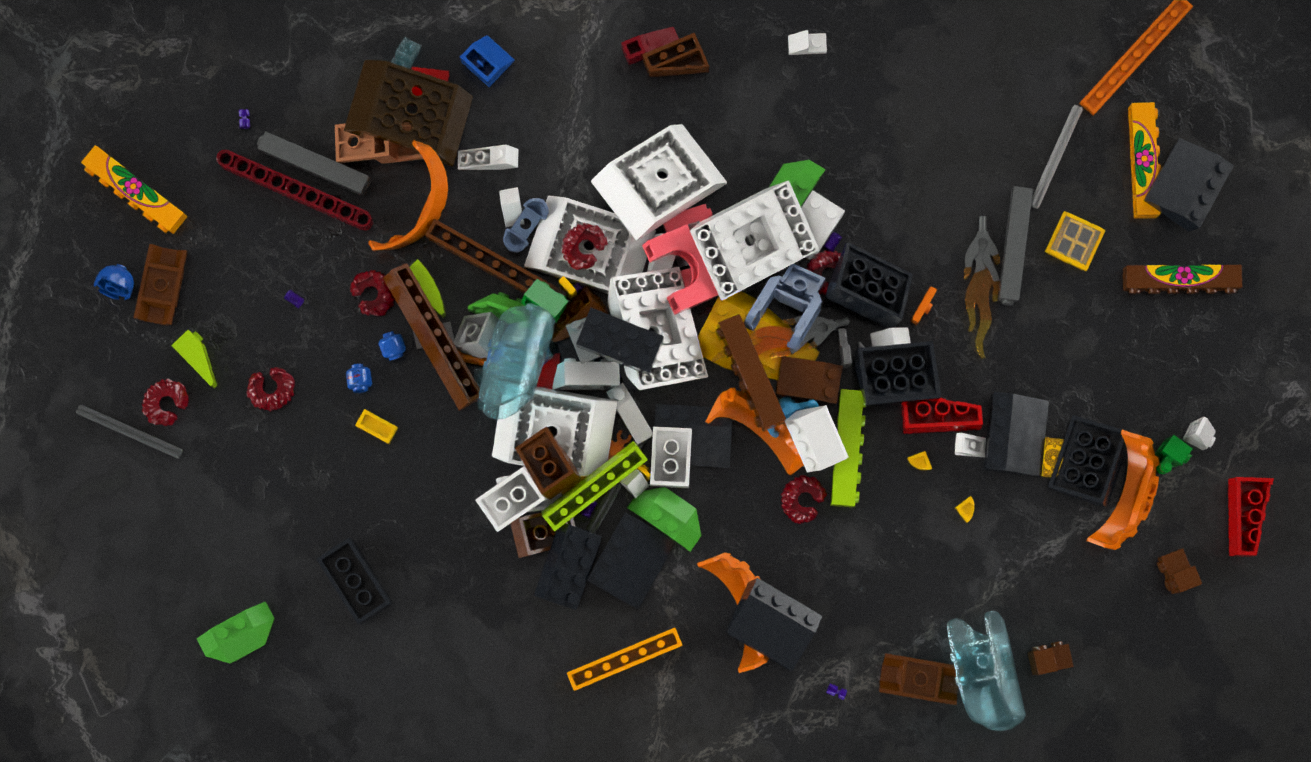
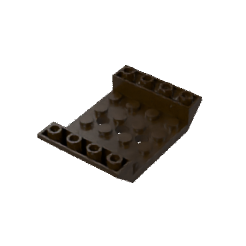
(382, 104)

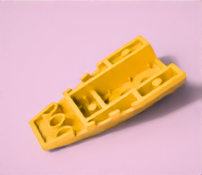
(741, 304)

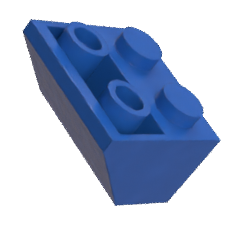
(486, 60)

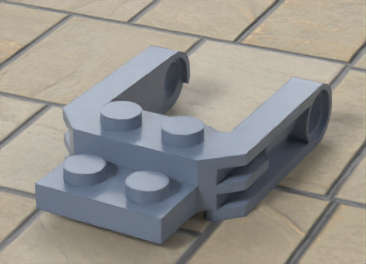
(796, 289)

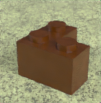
(1178, 572)
(1050, 659)

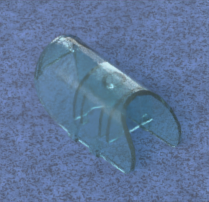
(515, 359)
(986, 673)

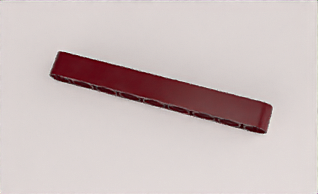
(286, 186)

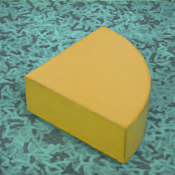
(920, 461)
(966, 509)

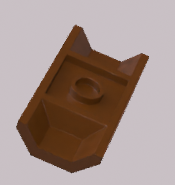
(160, 285)
(918, 679)

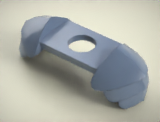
(516, 237)

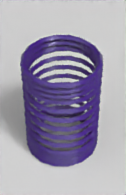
(836, 237)
(289, 295)
(589, 511)

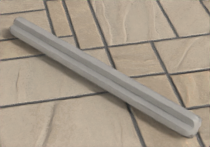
(1056, 156)

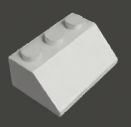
(586, 376)
(816, 438)

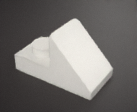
(807, 43)
(970, 445)

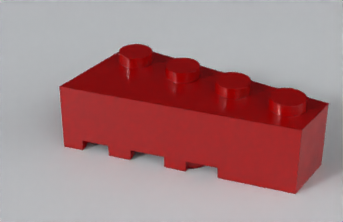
(940, 416)
(1246, 513)

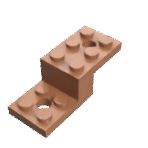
(371, 148)

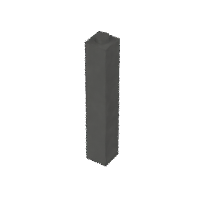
(313, 163)
(1015, 245)

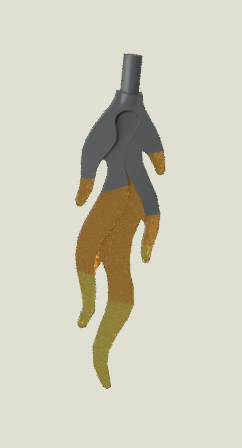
(979, 286)
(777, 336)

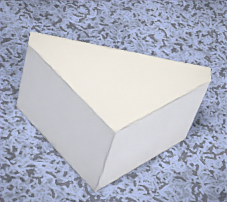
(511, 206)
(890, 337)
(635, 483)

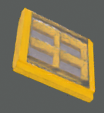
(1075, 241)

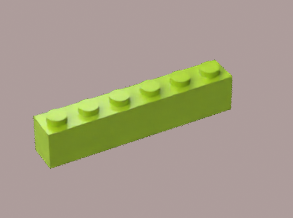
(849, 429)
(594, 486)

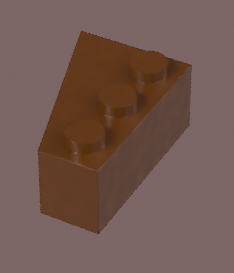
(676, 58)

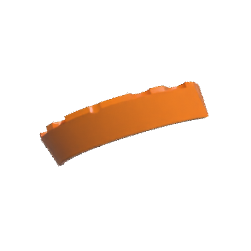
(433, 206)
(733, 405)
(1137, 494)
(735, 576)

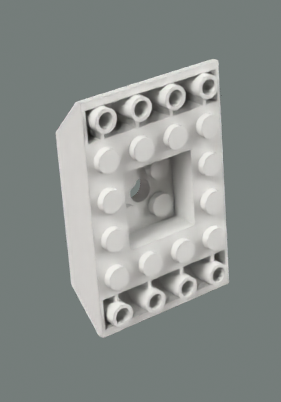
(643, 198)
(564, 214)
(778, 236)
(644, 302)
(581, 423)

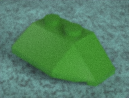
(802, 177)
(494, 303)
(669, 515)
(238, 634)

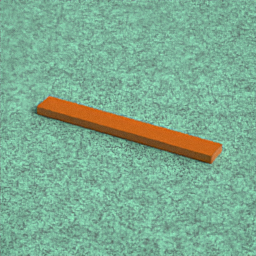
(1135, 55)

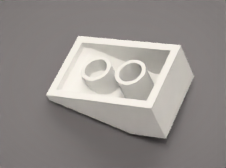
(821, 217)
(670, 457)
(510, 499)

